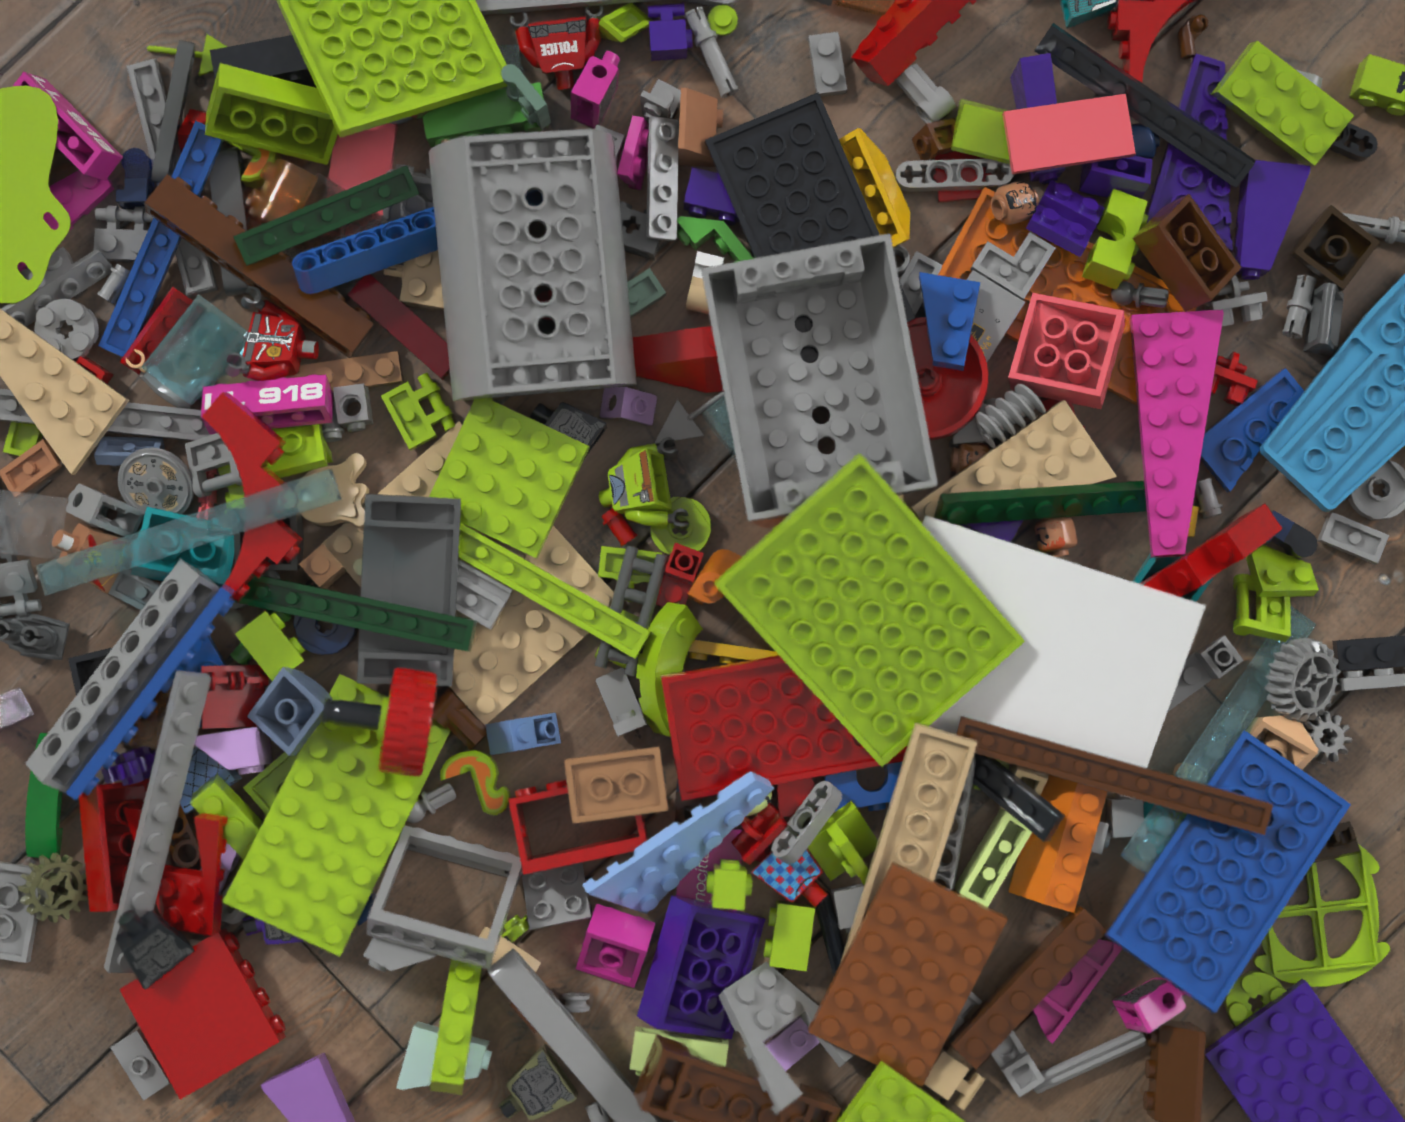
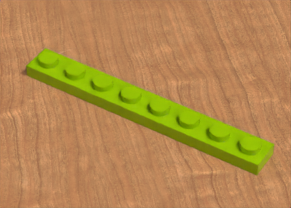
(551, 592)

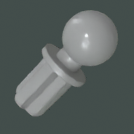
(431, 801)

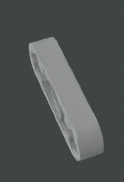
(814, 800)

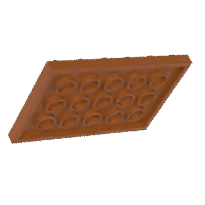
(907, 973)

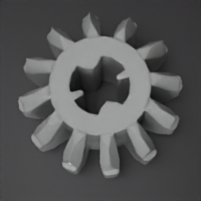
(1335, 739)

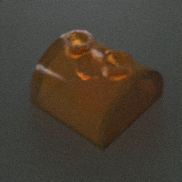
(283, 191)

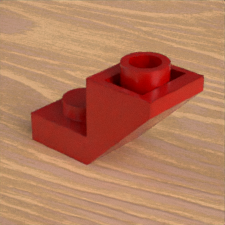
(679, 575)

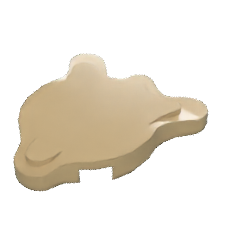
(351, 507)

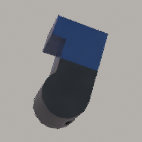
(1294, 538)

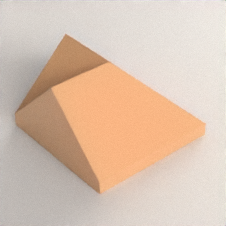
(1285, 737)

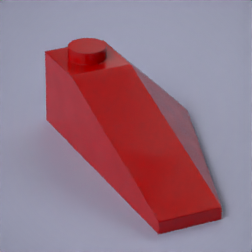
(680, 359)

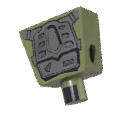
(538, 1087)

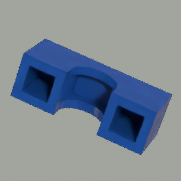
(852, 791)

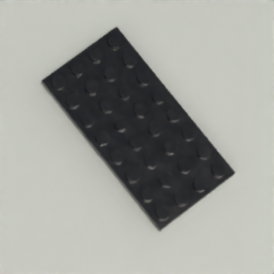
(792, 186)

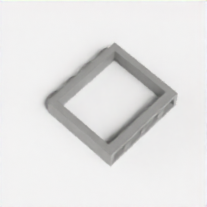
(433, 937)

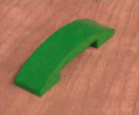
(42, 817)

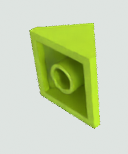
(980, 131)

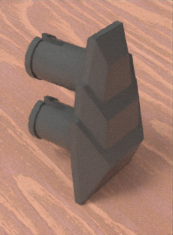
(35, 636)

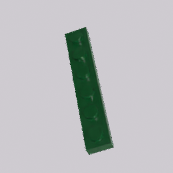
(326, 215)

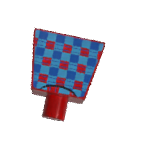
(793, 879)

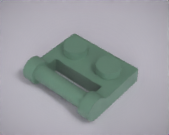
(522, 91)

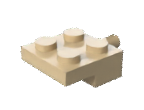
(420, 281)

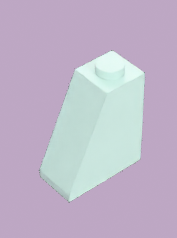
(420, 1057)

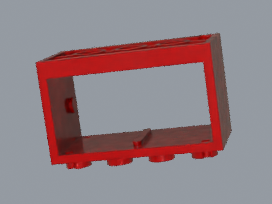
(570, 855)

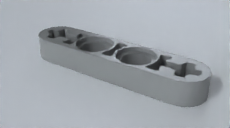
(953, 171)

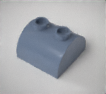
(290, 709)

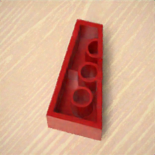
(901, 33)

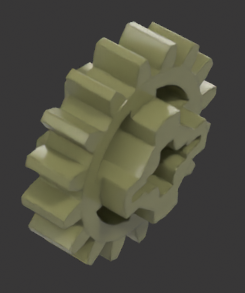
(48, 899)

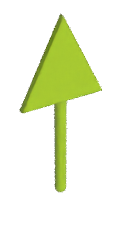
(206, 62)

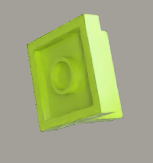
(303, 451)
(844, 844)

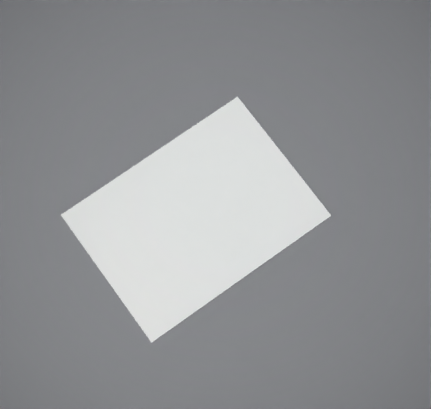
(1094, 651)

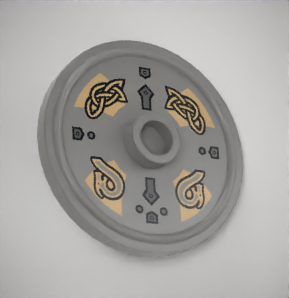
(155, 480)

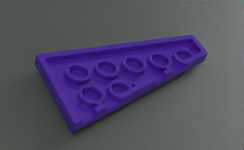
(1184, 175)

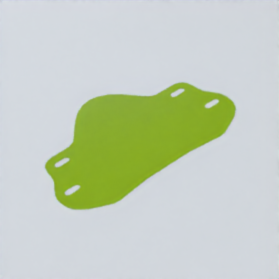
(26, 159)

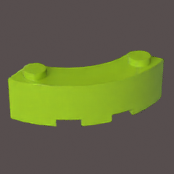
(664, 654)

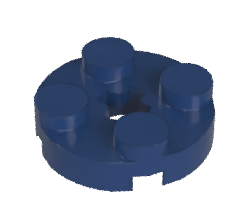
(321, 643)

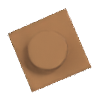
(322, 567)

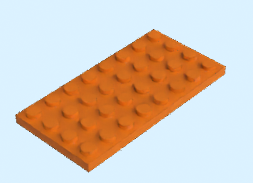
(1058, 279)

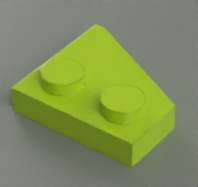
(1280, 574)

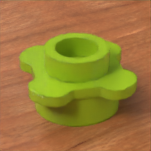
(515, 927)

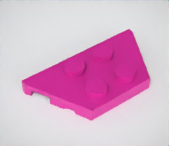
(1068, 995)

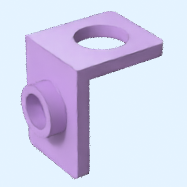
(630, 405)

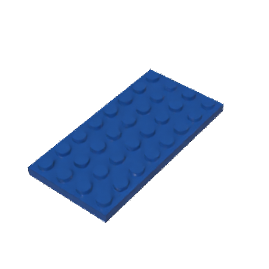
(1223, 885)

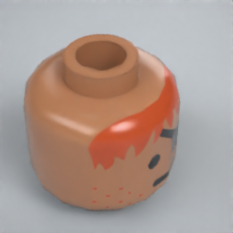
(1056, 535)

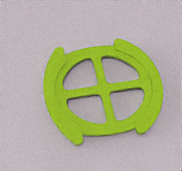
(1323, 969)

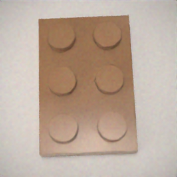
(616, 785)

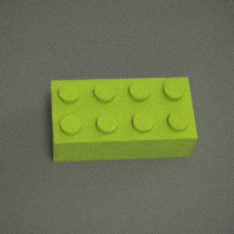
(1282, 104)
(270, 115)

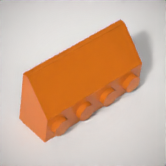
(1056, 868)

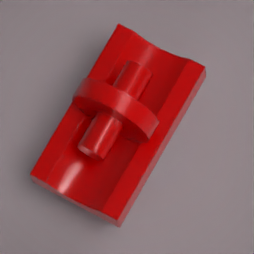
(1229, 375)
(759, 834)

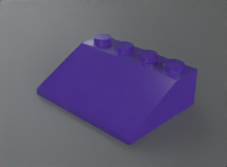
(693, 962)

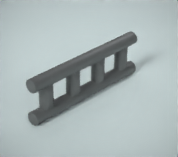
(624, 593)

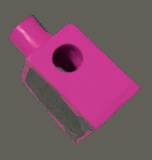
(595, 89)
(1149, 1005)

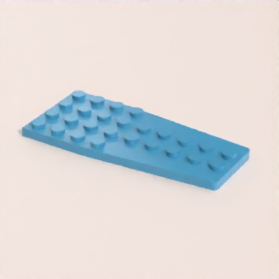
(1350, 412)

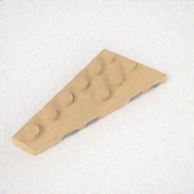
(57, 393)
(1043, 454)

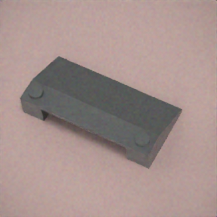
(410, 563)

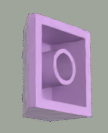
(238, 749)

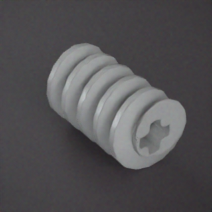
(1007, 413)

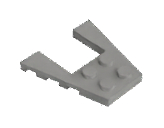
(759, 1009)

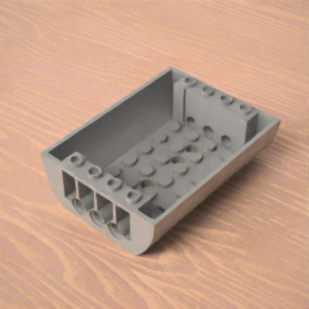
(495, 263)
(860, 374)

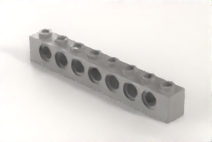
(122, 676)

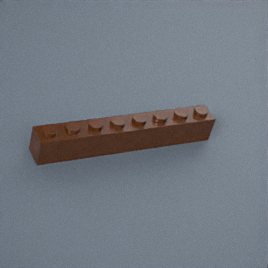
(212, 234)

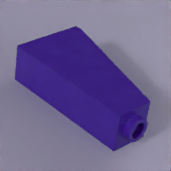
(1033, 87)
(1264, 213)

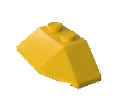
(878, 186)

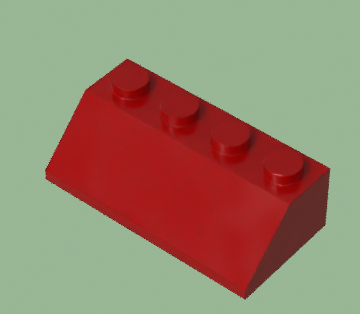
(108, 840)

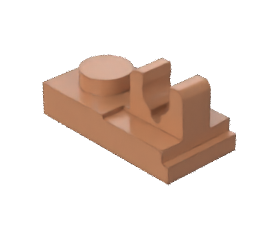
(31, 468)

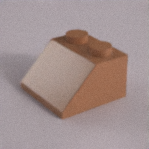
(696, 124)

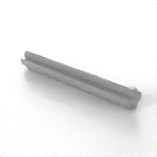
(1091, 1059)

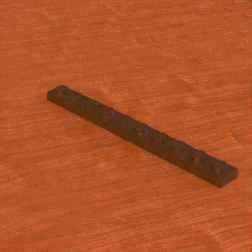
(1117, 776)

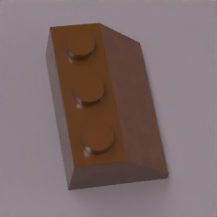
(1175, 1072)

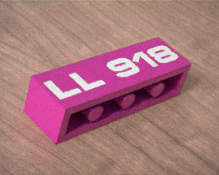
(75, 135)
(279, 401)

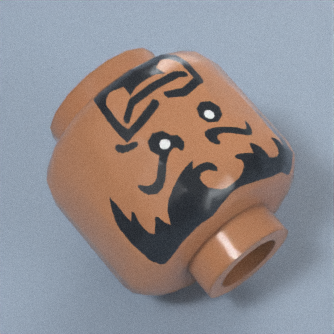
(1014, 203)

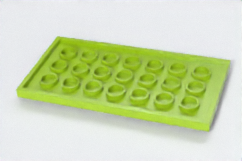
(329, 831)

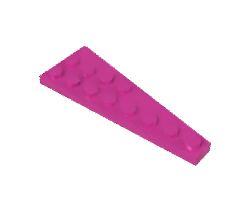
(1173, 390)

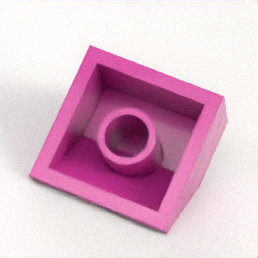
(615, 945)

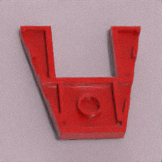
(189, 896)

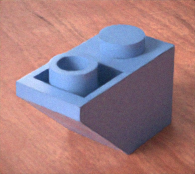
(523, 733)

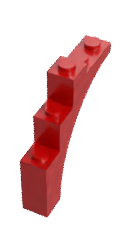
(1137, 27)
(253, 448)
(1216, 553)

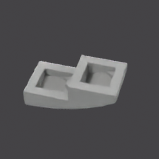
(1017, 1065)

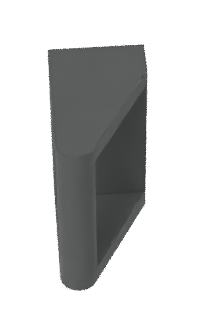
(1324, 320)

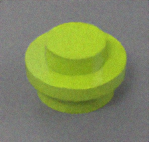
(723, 20)

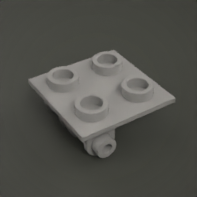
(556, 896)

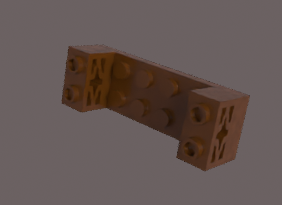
(702, 1091)

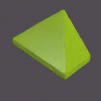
(623, 23)

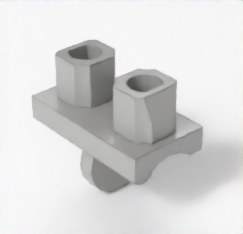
(1250, 304)

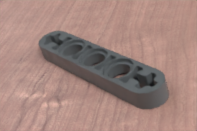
(173, 110)

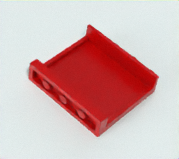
(205, 1014)

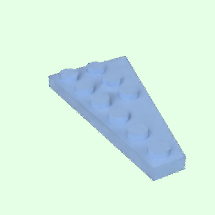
(678, 849)

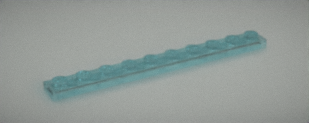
(189, 532)
(1213, 745)

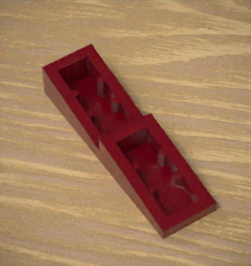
(402, 324)

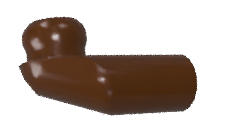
(1188, 34)

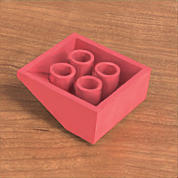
(1067, 350)

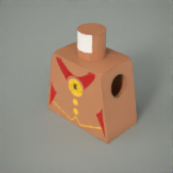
(82, 538)

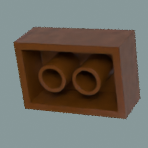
(1187, 253)

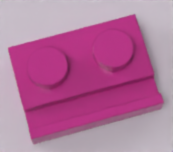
(635, 154)

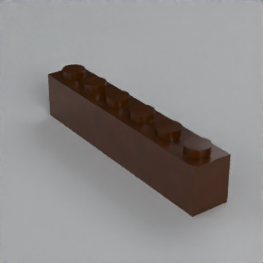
(1027, 986)

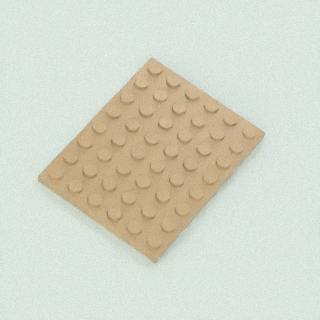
(526, 634)

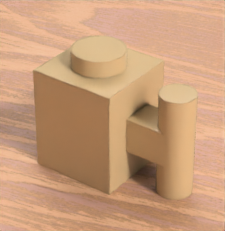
(949, 1076)

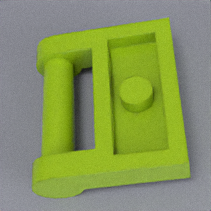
(1272, 613)

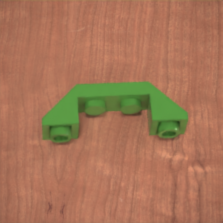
(698, 231)

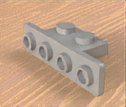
(662, 178)
(61, 281)

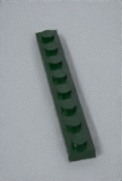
(1041, 502)
(361, 612)

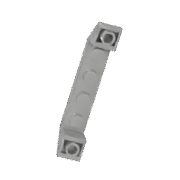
(1203, 666)

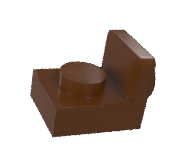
(934, 139)

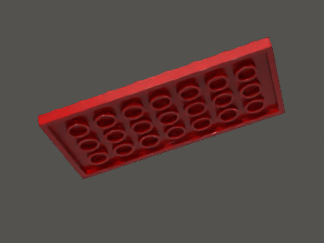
(755, 721)

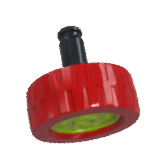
(401, 720)

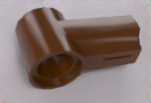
(453, 714)

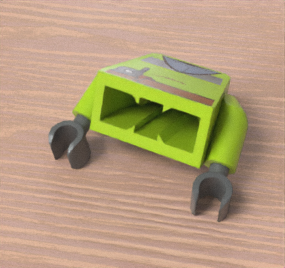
(641, 486)

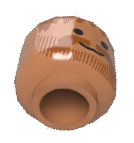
(966, 454)

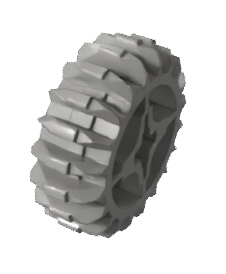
(1302, 679)

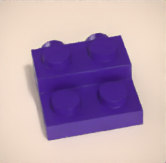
(1065, 217)

